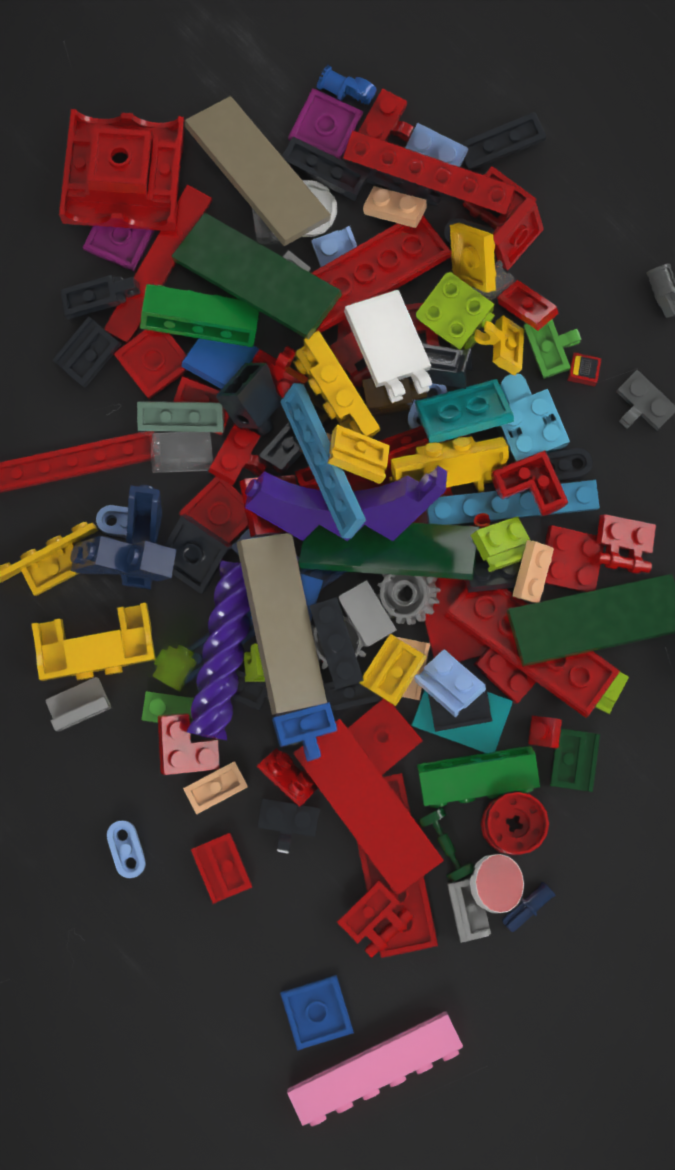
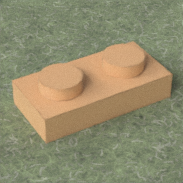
(395, 207)
(533, 571)
(215, 787)

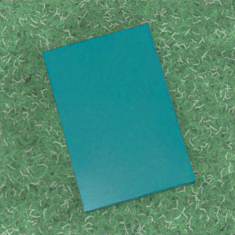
(464, 411)
(481, 736)

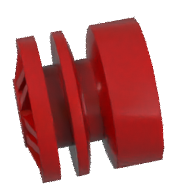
(529, 816)

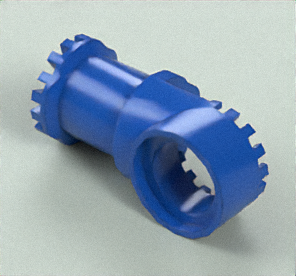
(341, 86)

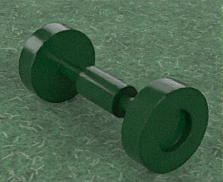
(446, 845)

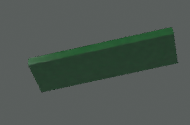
(257, 276)
(417, 551)
(594, 620)

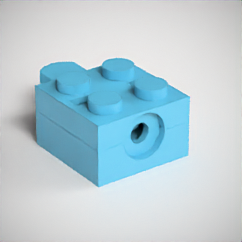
(535, 421)

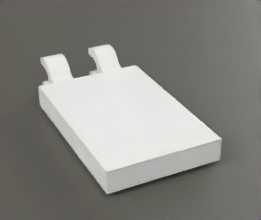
(389, 343)

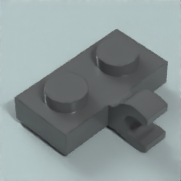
(645, 401)

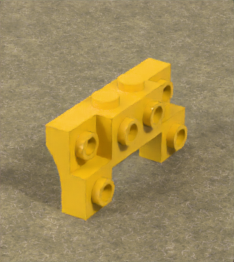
(337, 390)
(461, 458)
(94, 652)

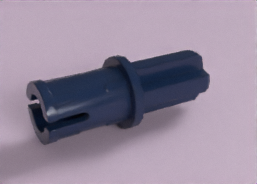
(528, 907)

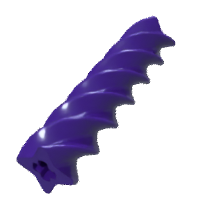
(221, 655)

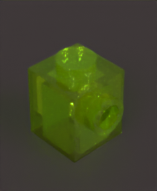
(174, 666)

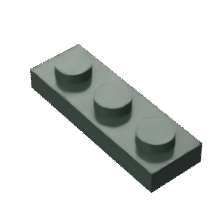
(180, 416)

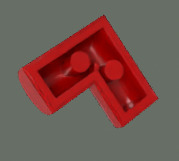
(533, 474)

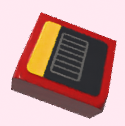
(584, 369)

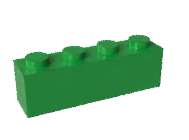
(198, 315)
(478, 776)

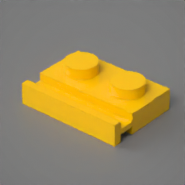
(358, 454)
(393, 669)

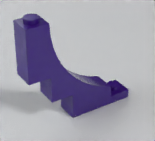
(386, 508)

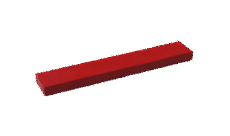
(158, 263)
(75, 461)

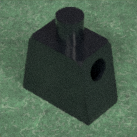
(251, 397)

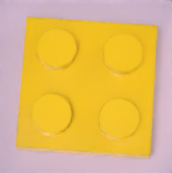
(473, 256)

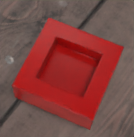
(545, 731)

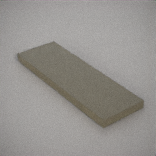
(257, 170)
(281, 623)

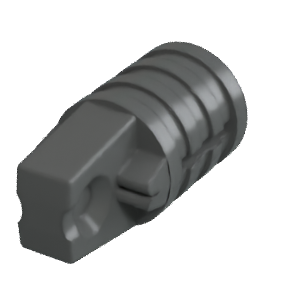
(663, 286)

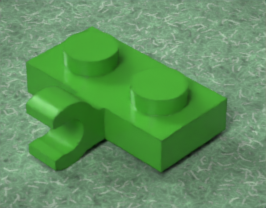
(549, 348)
(165, 704)

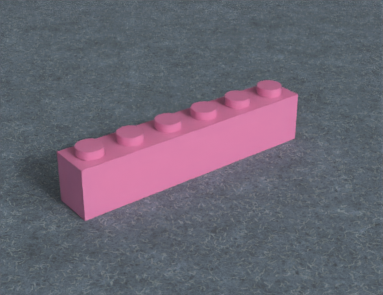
(375, 1068)

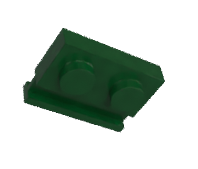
(575, 760)

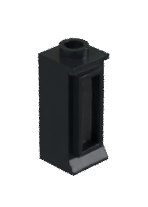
(448, 365)

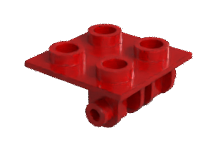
(290, 779)

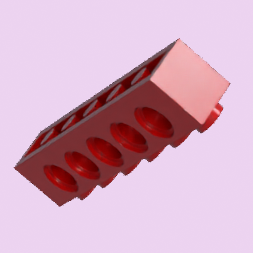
(430, 172)

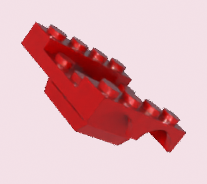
(114, 193)

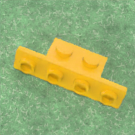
(51, 564)

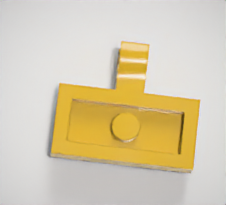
(507, 342)

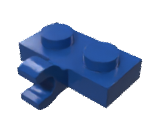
(305, 727)

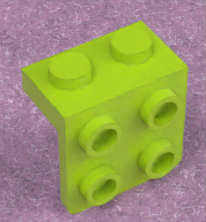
(455, 311)

